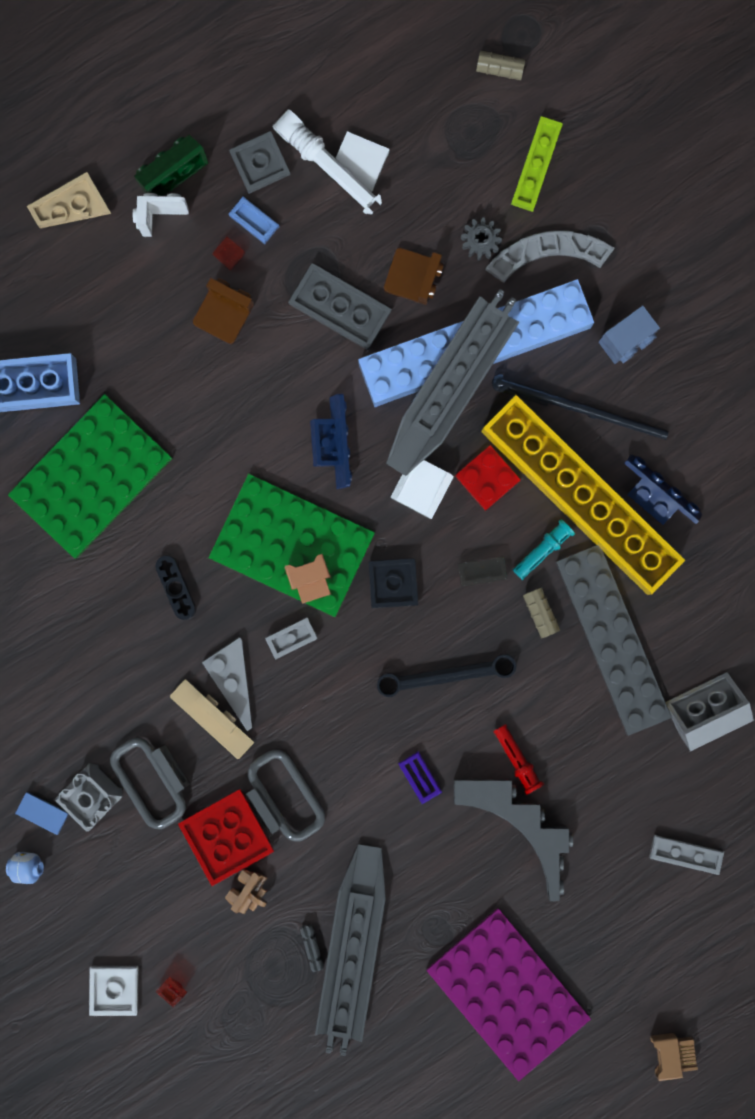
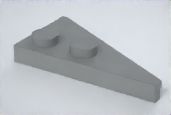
(229, 674)

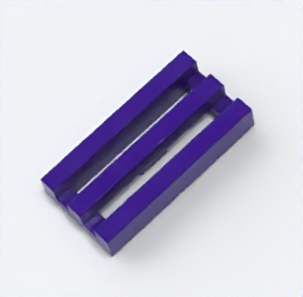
(430, 795)

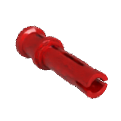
(523, 769)

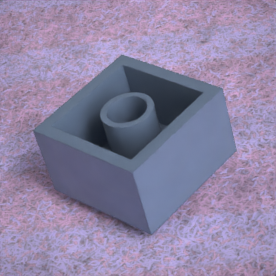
(628, 335)

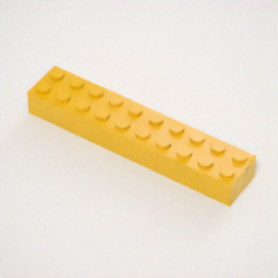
(582, 495)

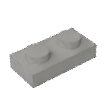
(291, 638)

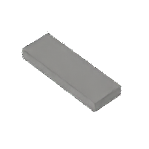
(686, 854)

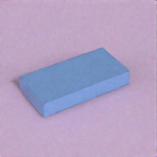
(253, 220)
(42, 813)

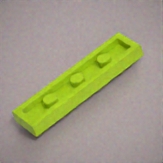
(536, 164)

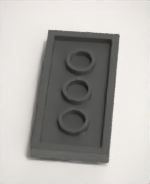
(340, 306)

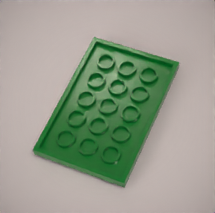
(90, 476)
(280, 530)

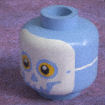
(24, 868)

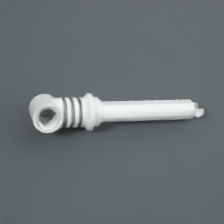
(313, 149)

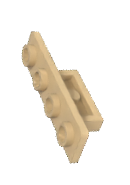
(215, 722)

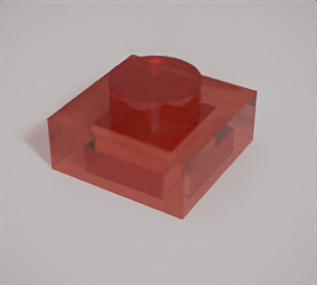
(228, 253)
(171, 991)

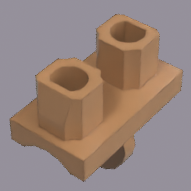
(251, 895)

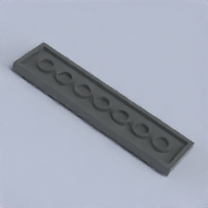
(613, 640)

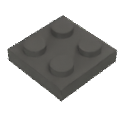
(259, 162)

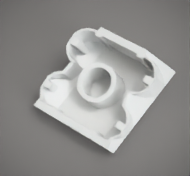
(423, 488)

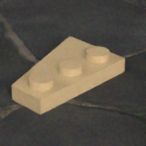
(69, 203)

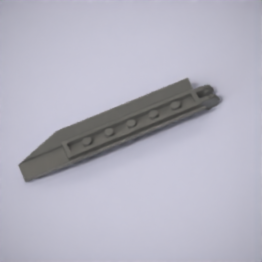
(452, 383)
(353, 949)

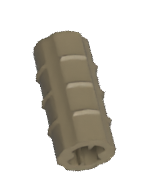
(500, 65)
(541, 612)

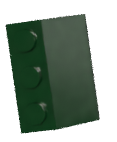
(172, 167)

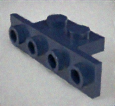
(330, 442)
(657, 496)

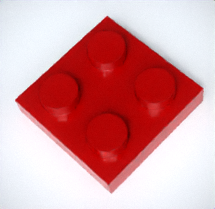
(487, 478)

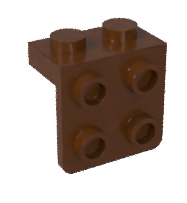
(413, 275)
(223, 311)

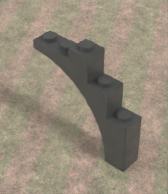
(547, 841)

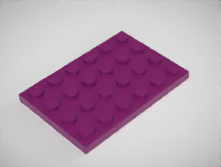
(508, 994)

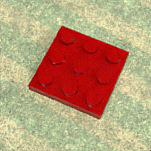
(226, 837)

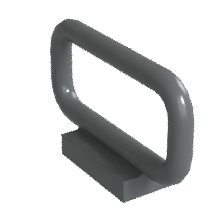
(166, 769)
(267, 808)

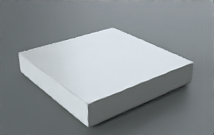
(362, 159)
(113, 991)

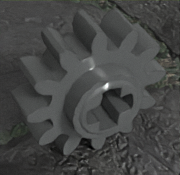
(489, 239)

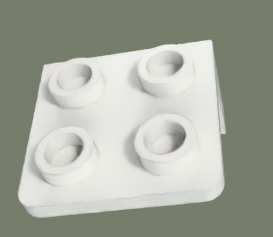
(152, 204)

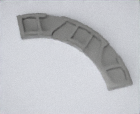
(548, 244)

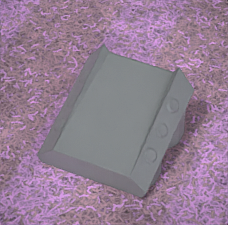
(89, 796)

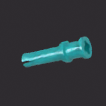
(550, 543)

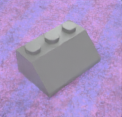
(709, 711)

